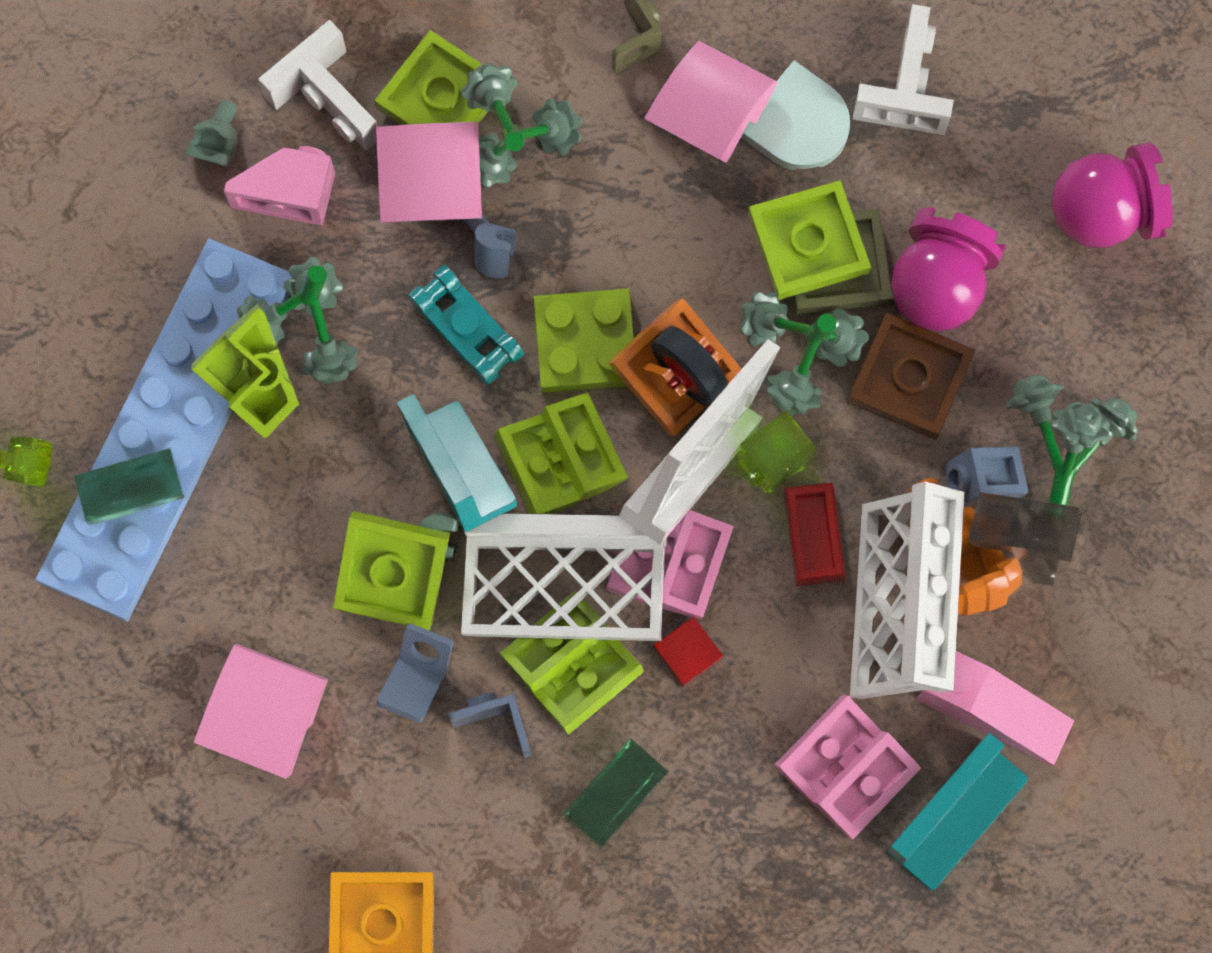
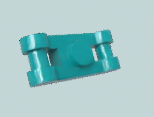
(465, 325)

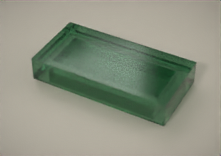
(129, 486)
(616, 793)

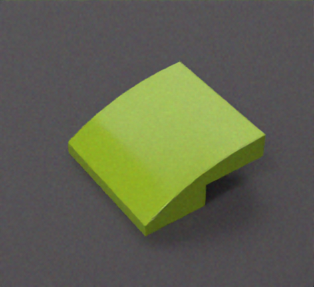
(560, 456)
(572, 674)

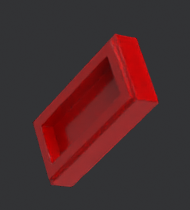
(814, 534)

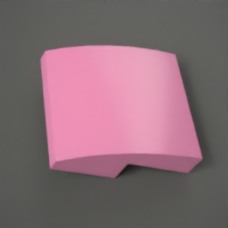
(711, 100)
(429, 172)
(690, 565)
(260, 710)
(847, 767)

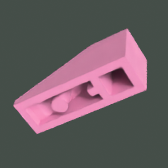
(1003, 708)

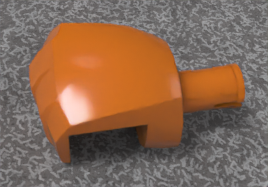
(984, 572)

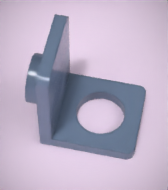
(416, 677)
(487, 706)

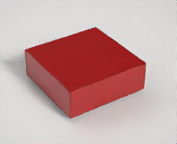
(688, 651)

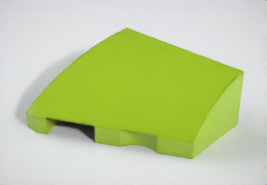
(249, 372)

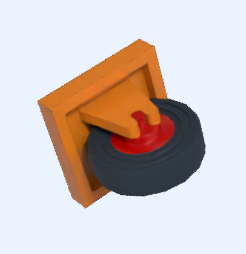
(675, 367)

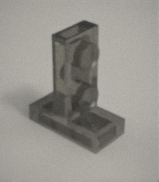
(1030, 529)

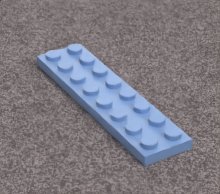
(166, 409)

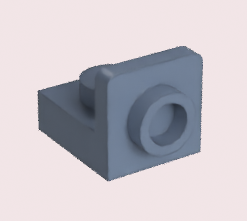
(987, 471)

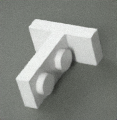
(307, 71)
(907, 104)

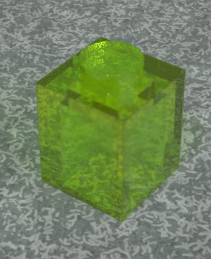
(775, 453)

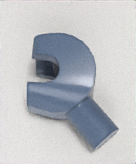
(492, 247)

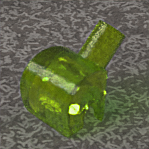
(26, 460)

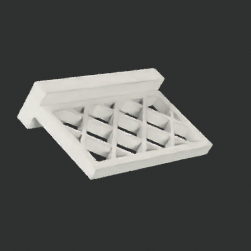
(700, 453)
(562, 533)
(926, 597)

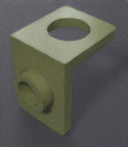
(648, 21)

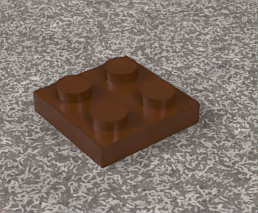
(911, 376)

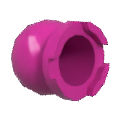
(1108, 198)
(942, 275)

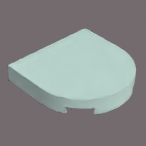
(802, 122)

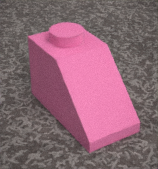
(285, 185)

